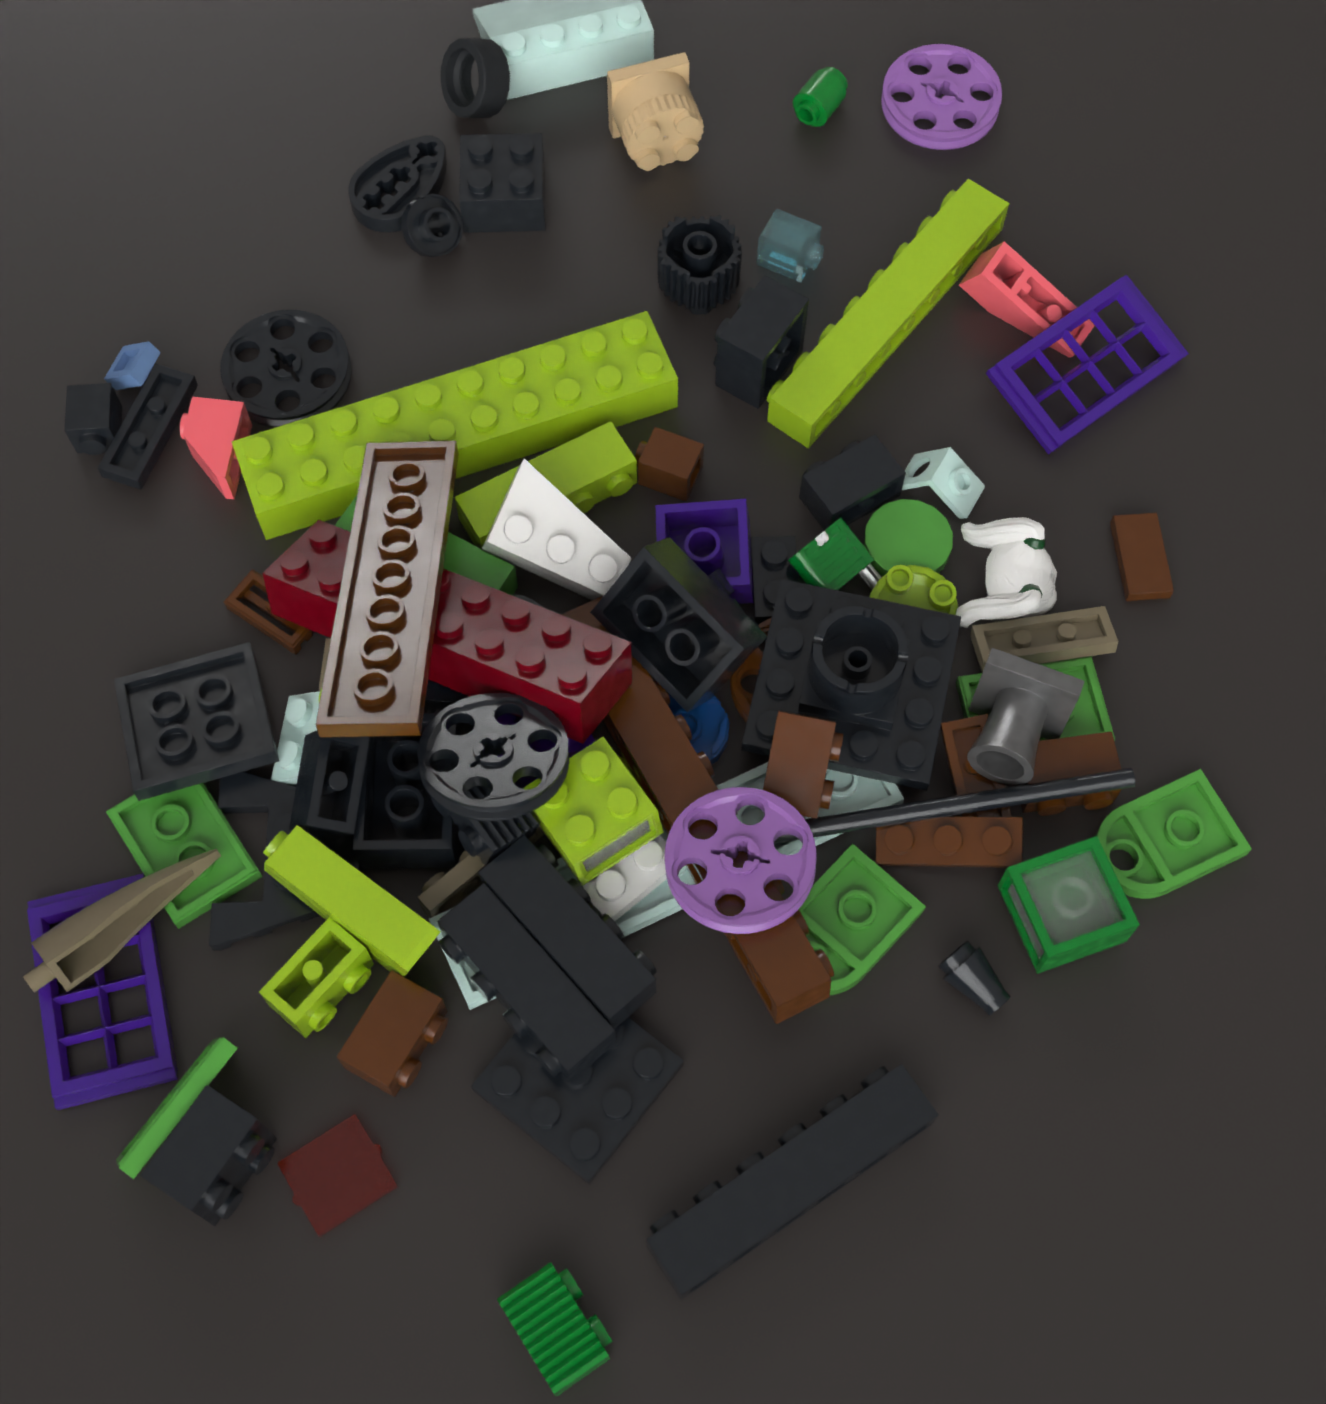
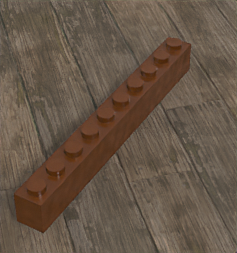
(674, 776)

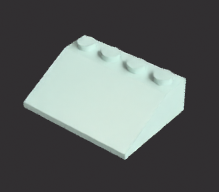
(566, 40)

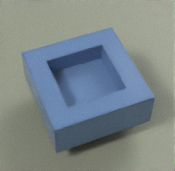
(132, 365)

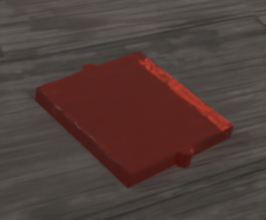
(337, 1175)

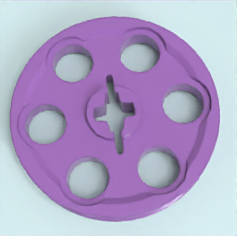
(954, 104)
(762, 866)

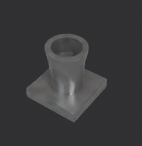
(1021, 707)

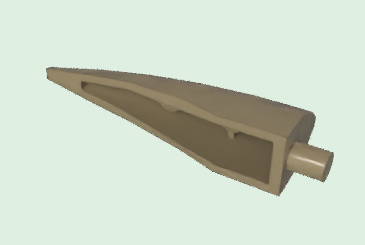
(102, 929)

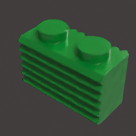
(555, 1328)

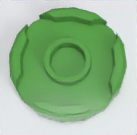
(908, 535)

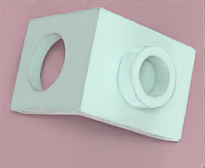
(948, 479)

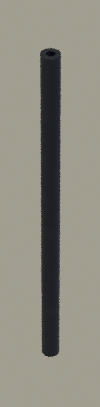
(968, 803)

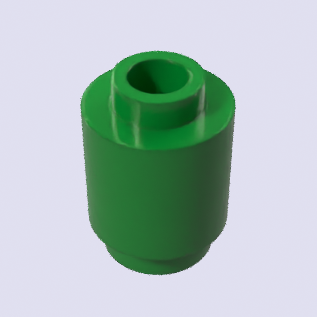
(820, 96)

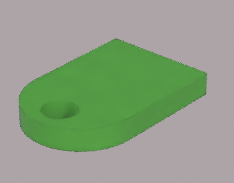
(1172, 836)
(857, 916)

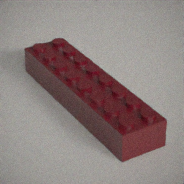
(480, 637)

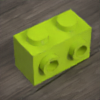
(318, 978)

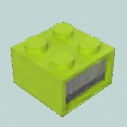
(597, 813)

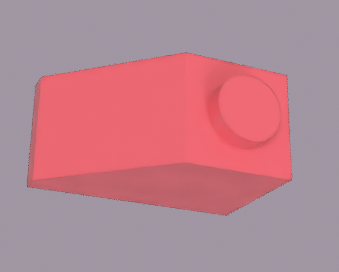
(209, 433)

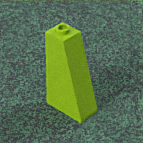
(338, 890)

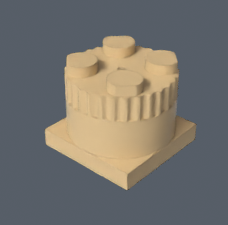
(654, 111)

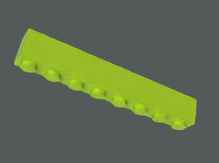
(885, 313)

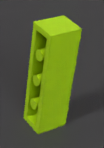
(581, 469)

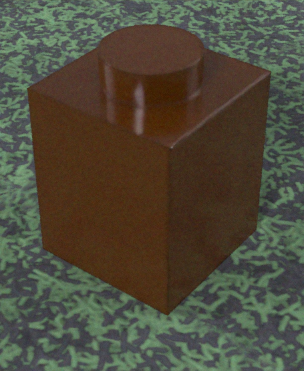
(669, 463)

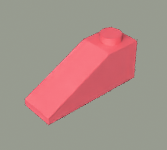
(1020, 295)

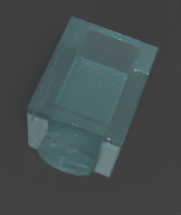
(790, 245)

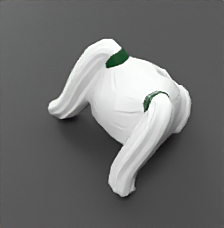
(1017, 571)

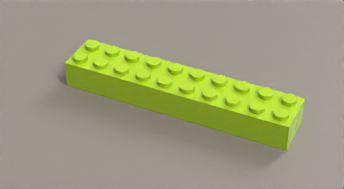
(489, 409)

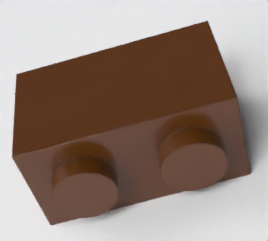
(1072, 758)
(800, 761)
(394, 1034)

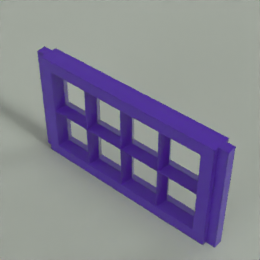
(1028, 406)
(116, 1078)

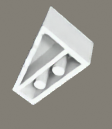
(553, 538)

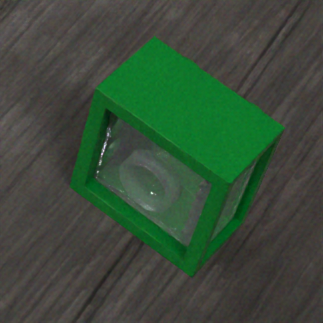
(1067, 904)

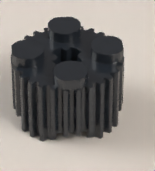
(699, 262)

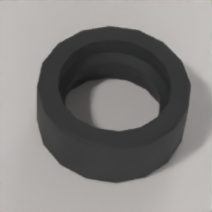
(493, 77)

